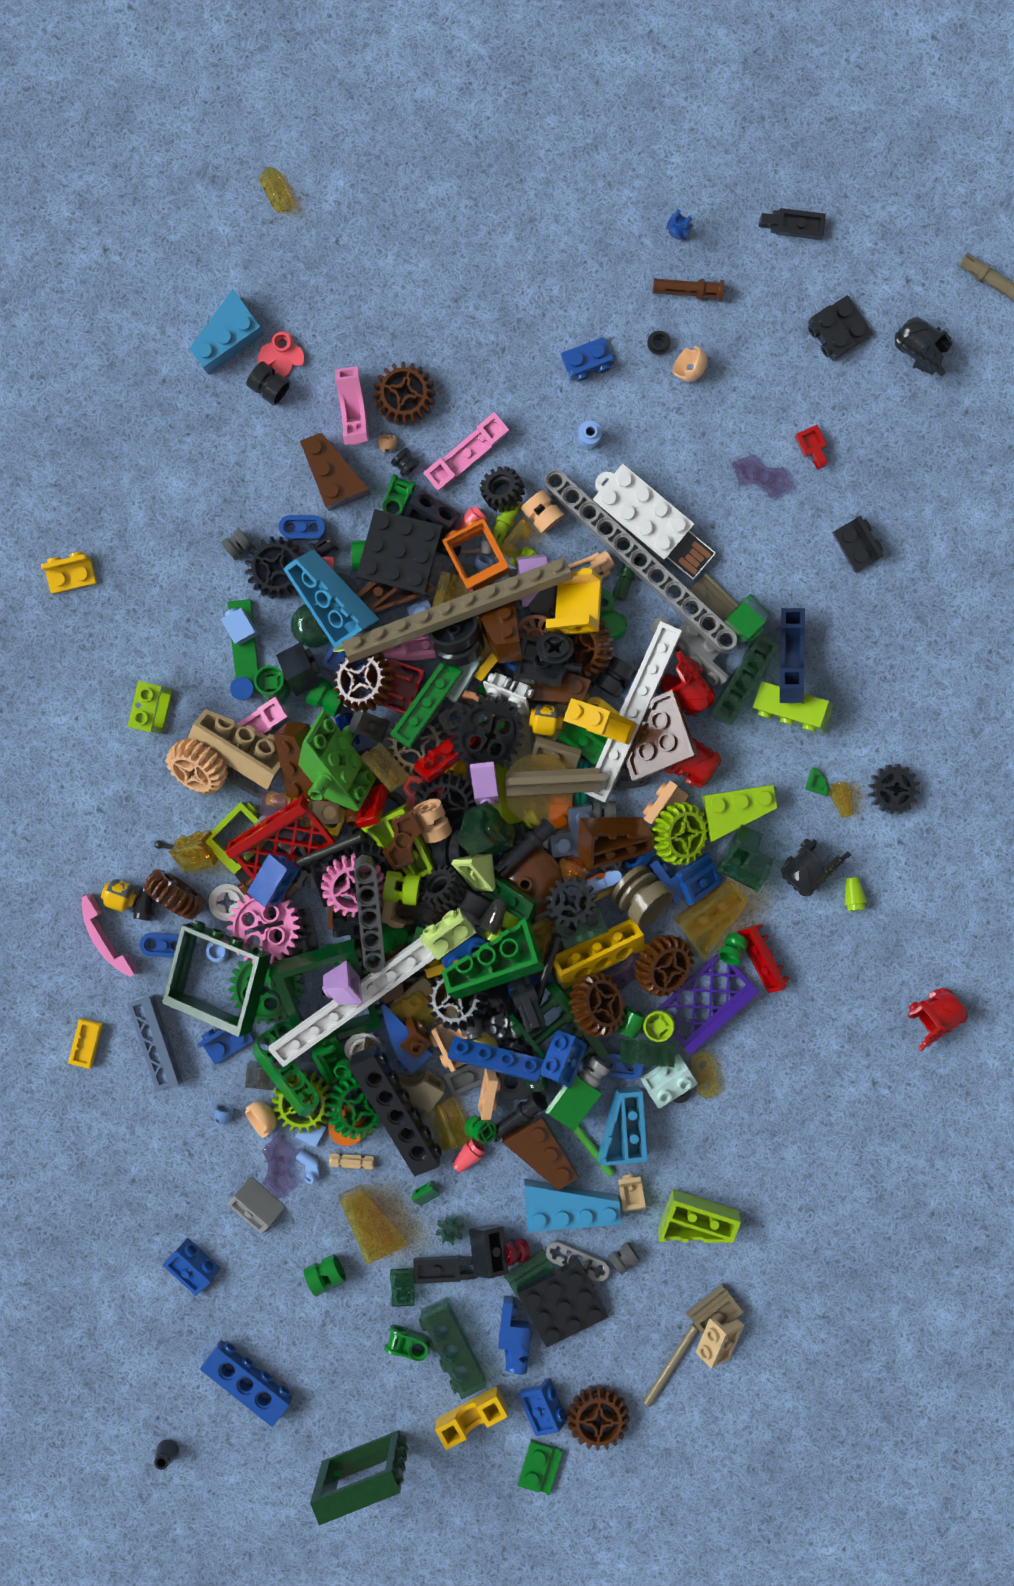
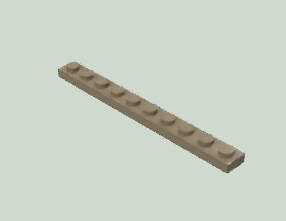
(457, 610)

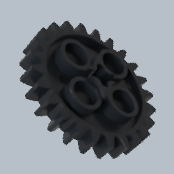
(468, 727)

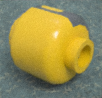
(545, 720)
(119, 895)

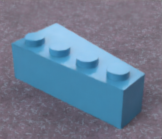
(329, 598)
(568, 1207)

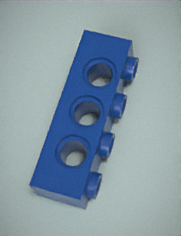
(248, 1394)

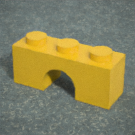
(456, 1424)

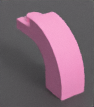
(352, 405)

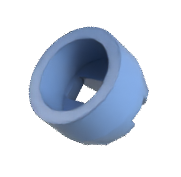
(482, 562)
(221, 1116)

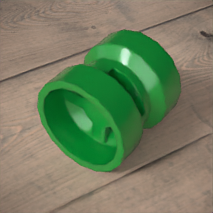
(733, 949)
(480, 1130)

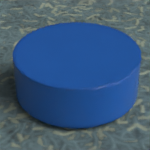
(242, 688)

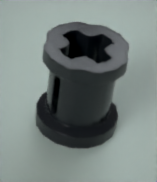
(324, 545)

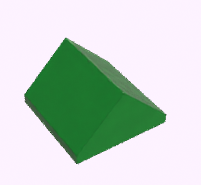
(573, 1104)

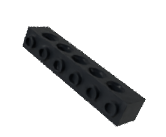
(385, 1105)

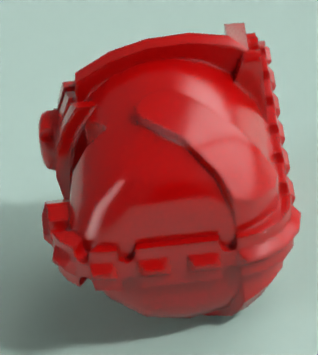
(690, 686)
(700, 768)
(938, 1015)

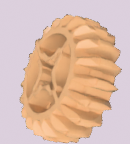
(196, 766)

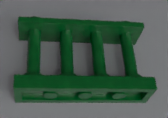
(557, 999)

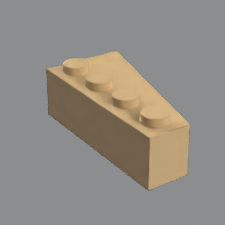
(239, 746)

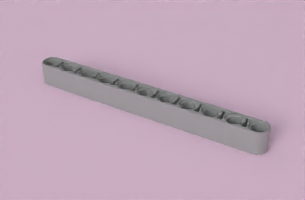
(636, 550)

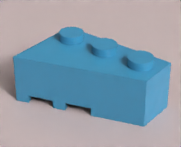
(226, 334)
(625, 1129)

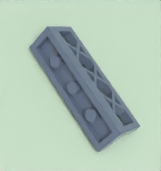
(160, 1041)

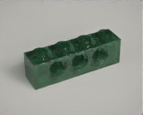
(744, 679)
(463, 1383)

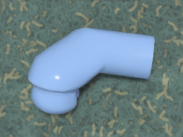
(311, 1166)

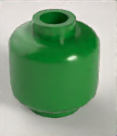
(615, 622)

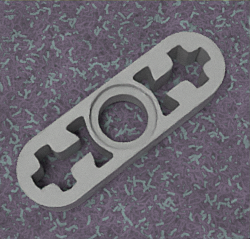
(559, 1259)

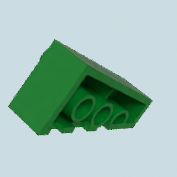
(495, 963)

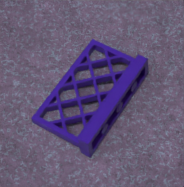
(721, 1016)

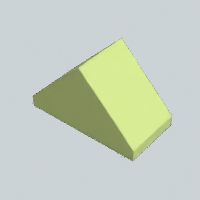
(477, 871)

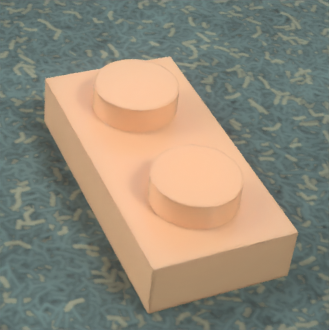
(487, 1099)

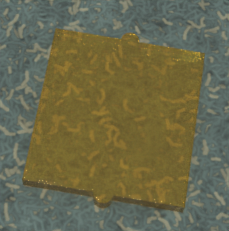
(415, 1006)

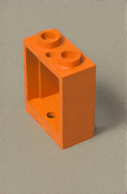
(486, 576)

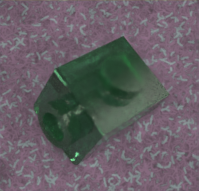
(402, 1287)

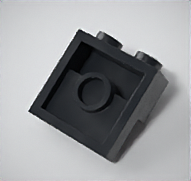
(839, 328)

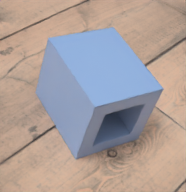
(239, 626)

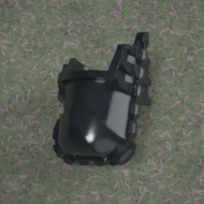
(923, 344)
(810, 870)
(498, 1012)

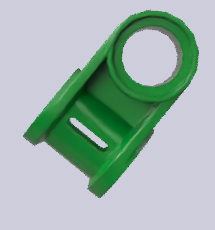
(398, 494)
(406, 1342)

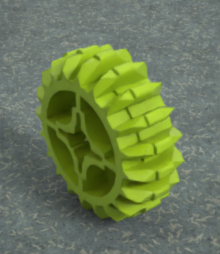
(680, 833)
(286, 1113)

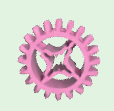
(344, 889)

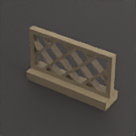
(553, 782)

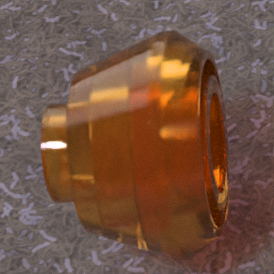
(573, 866)

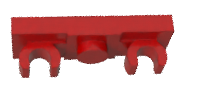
(438, 760)
(763, 959)

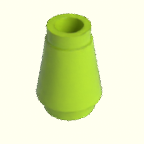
(854, 895)

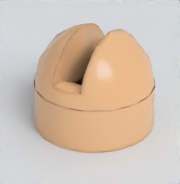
(387, 442)

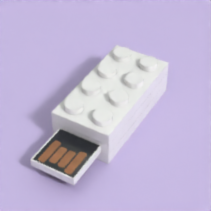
(651, 520)

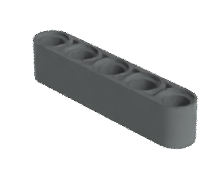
(372, 924)

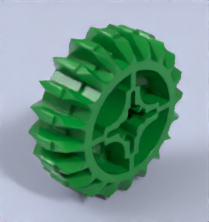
(346, 1125)

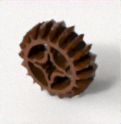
(413, 397)
(592, 650)
(351, 693)
(174, 894)
(664, 965)
(597, 1005)
(577, 1416)

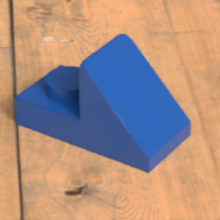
(661, 872)

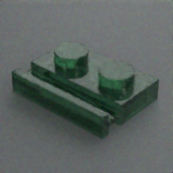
(525, 1272)

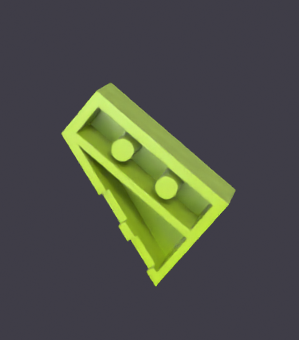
(732, 808)

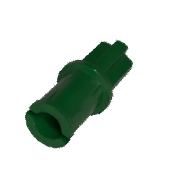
(624, 581)

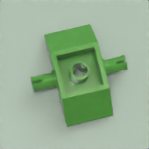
(334, 764)

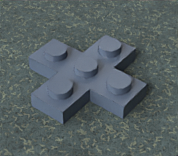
(566, 841)

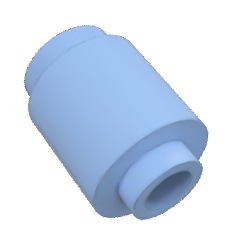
(589, 441)

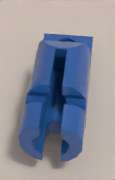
(514, 1338)

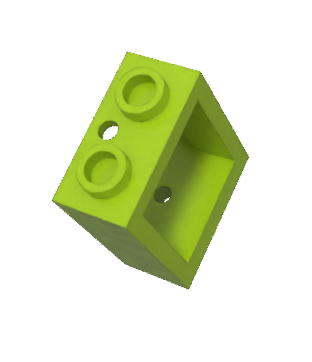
(153, 710)
(219, 850)

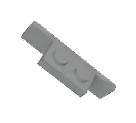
(699, 650)

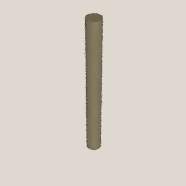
(670, 1366)

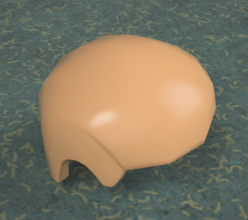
(697, 358)
(261, 1118)

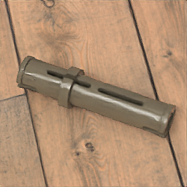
(988, 275)

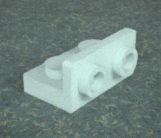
(668, 1083)

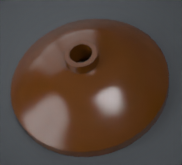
(541, 872)

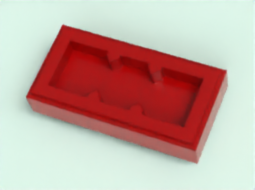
(372, 807)

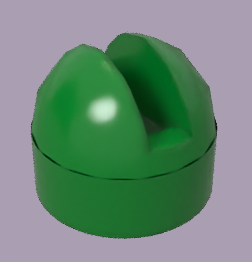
(342, 1069)

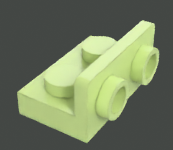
(447, 933)

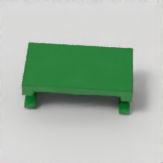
(326, 1055)

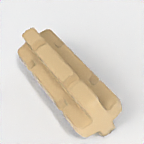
(351, 1161)

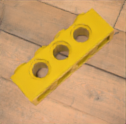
(598, 953)

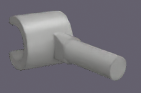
(484, 549)

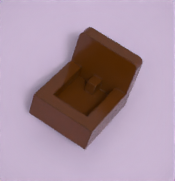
(418, 1037)

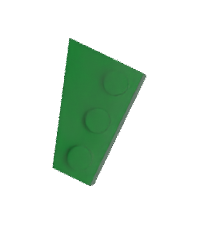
(747, 620)

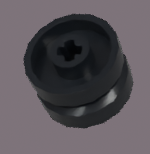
(458, 643)
(447, 850)

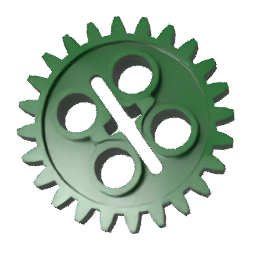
(264, 1011)

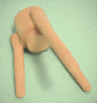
(600, 563)

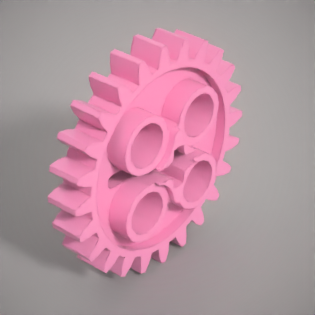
(262, 917)

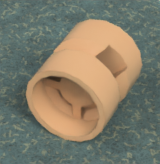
(548, 517)
(435, 823)

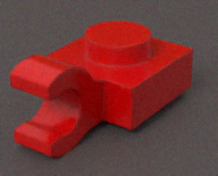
(811, 443)

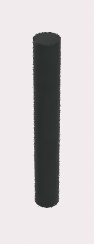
(329, 850)

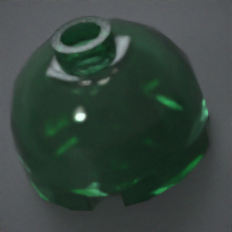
(307, 629)

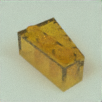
(711, 916)
(371, 1226)

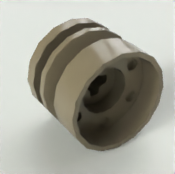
(642, 896)

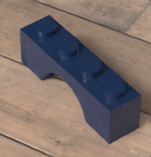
(792, 655)

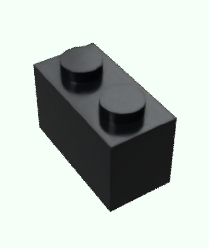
(299, 668)
(488, 1251)

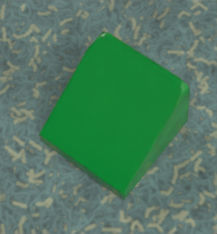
(425, 1193)

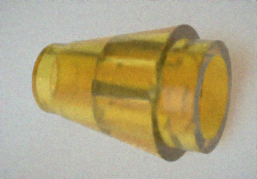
(842, 798)

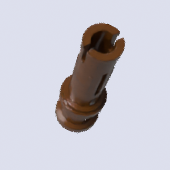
(700, 289)

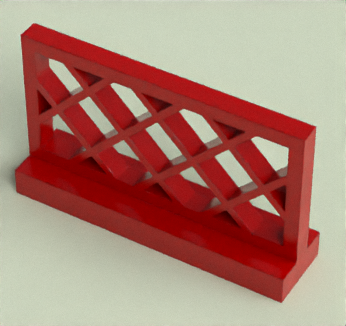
(273, 824)

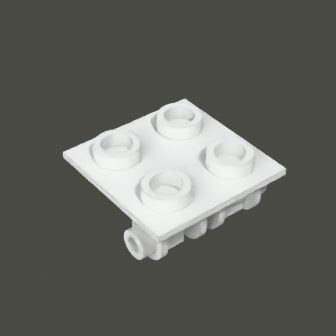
(517, 695)

